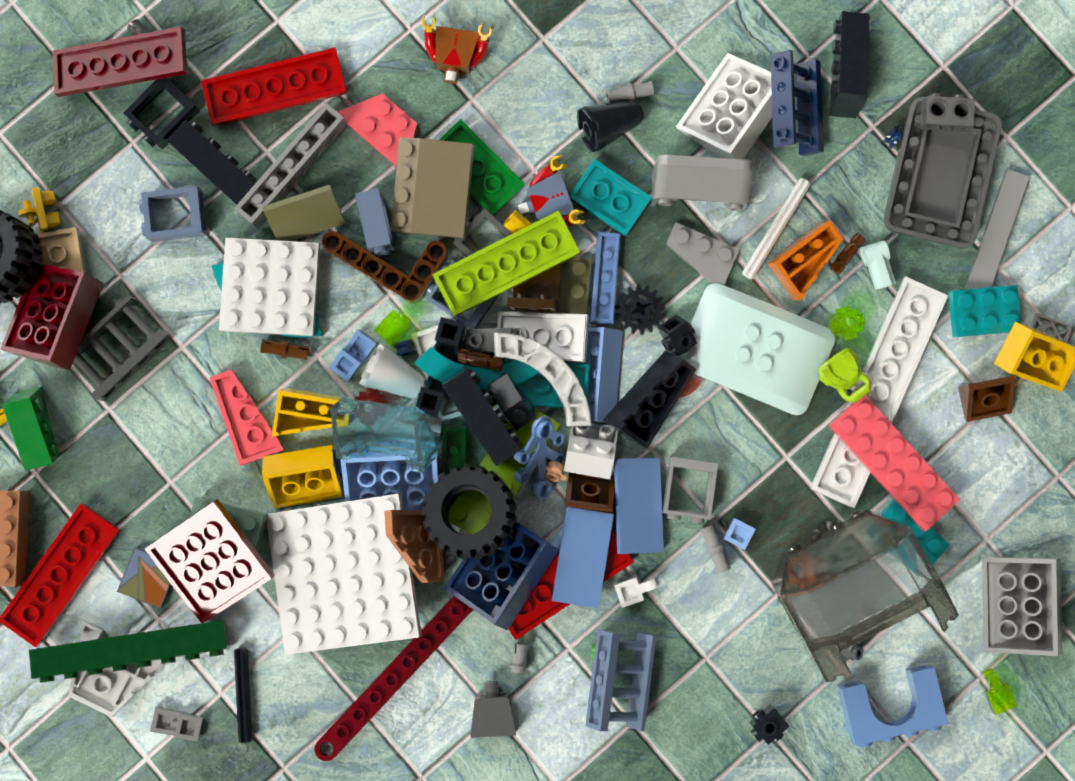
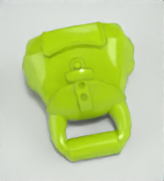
(843, 373)

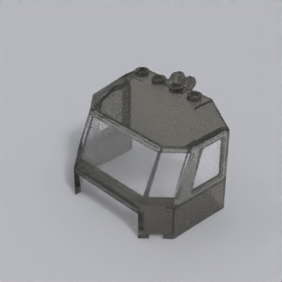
(856, 584)

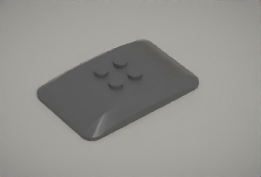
(942, 179)

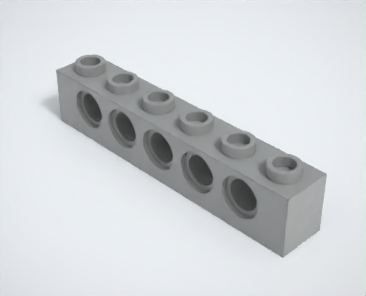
(292, 164)

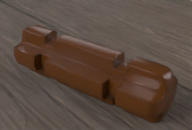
(847, 254)
(480, 359)

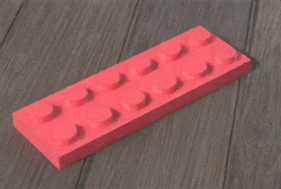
(894, 463)

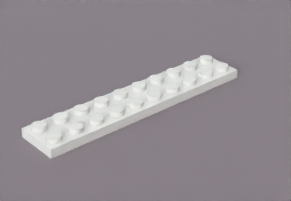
(890, 372)

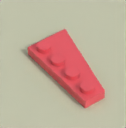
(244, 421)

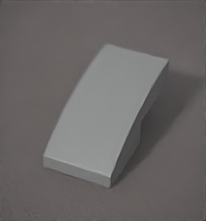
(176, 723)

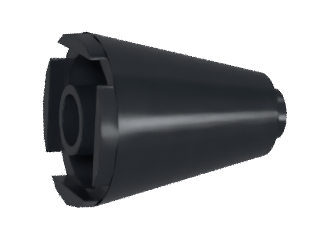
(607, 122)

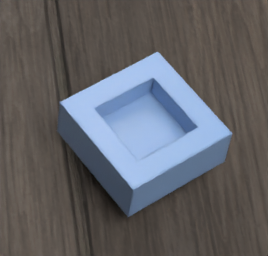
(739, 533)

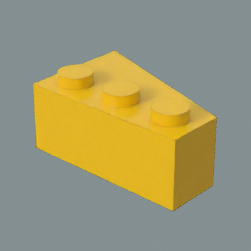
(302, 411)

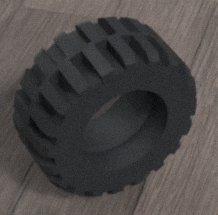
(19, 257)
(443, 495)

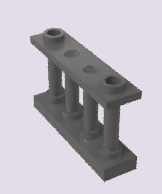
(138, 354)

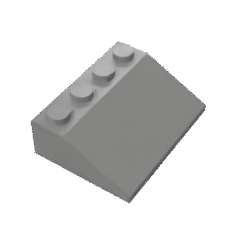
(1022, 605)

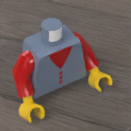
(549, 194)

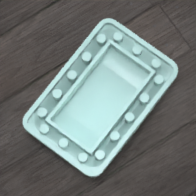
(758, 348)

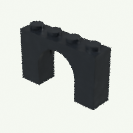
(449, 341)

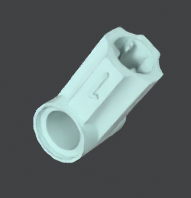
(876, 258)

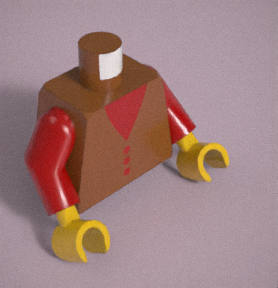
(455, 49)

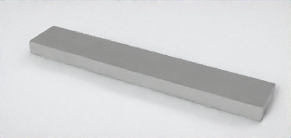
(997, 230)

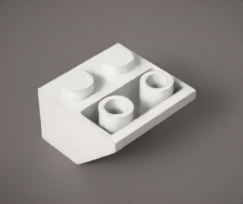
(591, 450)

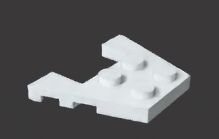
(109, 690)

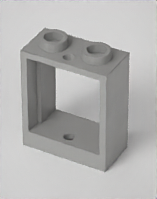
(709, 467)

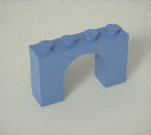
(925, 712)

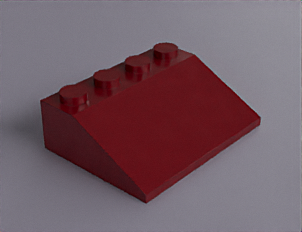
(52, 316)

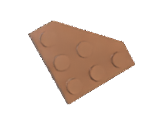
(411, 540)

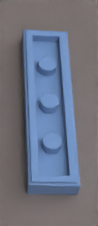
(605, 278)

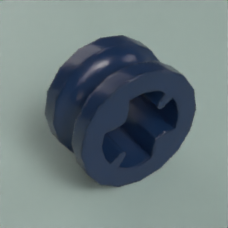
(893, 137)
(404, 347)

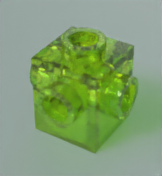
(839, 327)

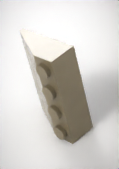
(432, 188)

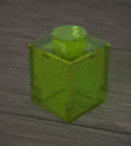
(393, 327)

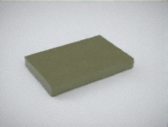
(304, 214)

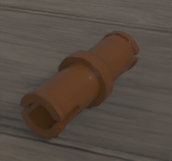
(284, 349)

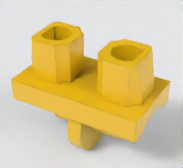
(41, 199)

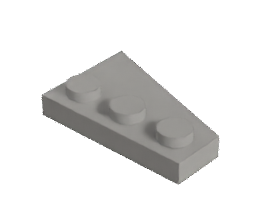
(705, 254)

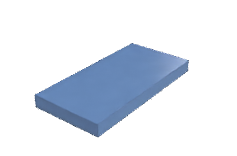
(638, 505)
(582, 557)

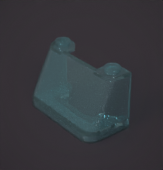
(383, 429)

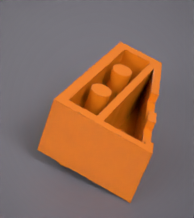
(805, 258)

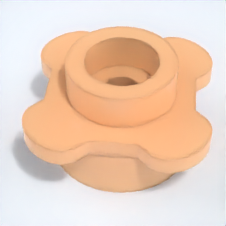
(555, 471)

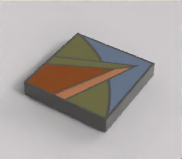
(144, 580)

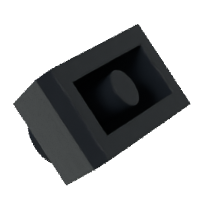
(512, 401)

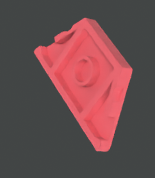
(380, 124)

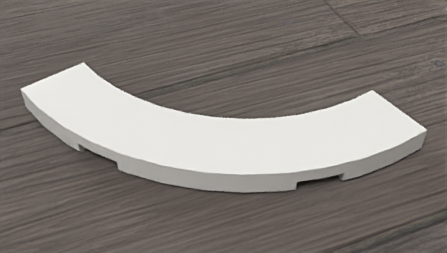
(554, 370)

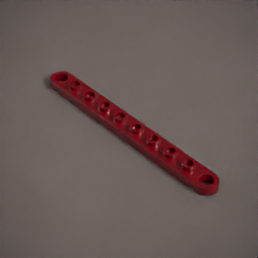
(393, 677)

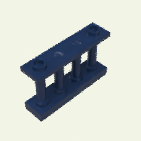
(809, 103)

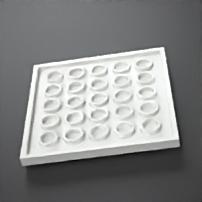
(341, 576)

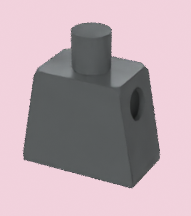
(492, 713)

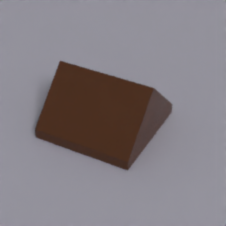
(987, 398)
(590, 492)

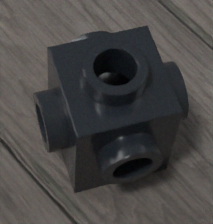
(677, 335)
(776, 727)

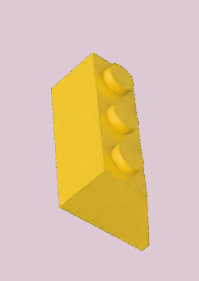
(301, 477)

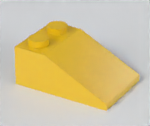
(1037, 357)

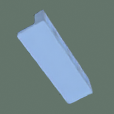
(604, 359)

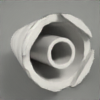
(391, 374)

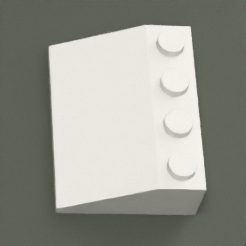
(730, 109)

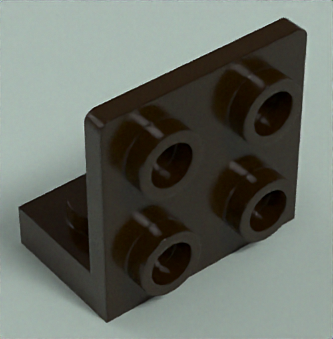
(538, 293)

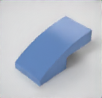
(353, 355)

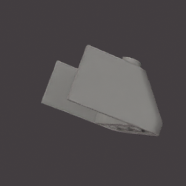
(701, 180)

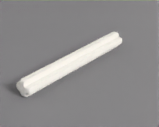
(776, 228)

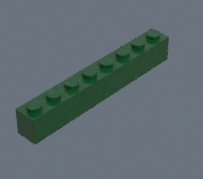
(128, 650)

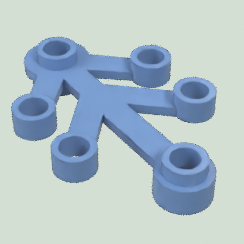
(541, 430)

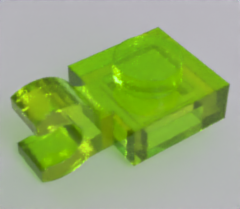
(999, 695)

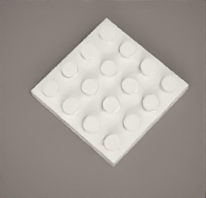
(269, 287)

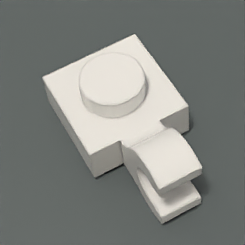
(631, 591)

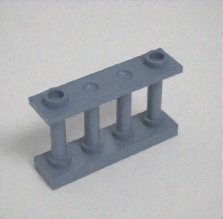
(603, 680)

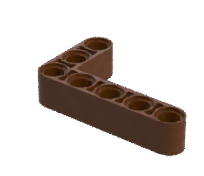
(385, 270)

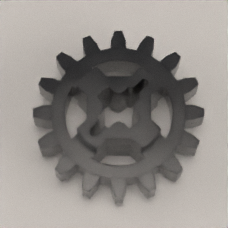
(635, 300)

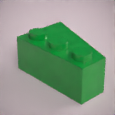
(31, 428)

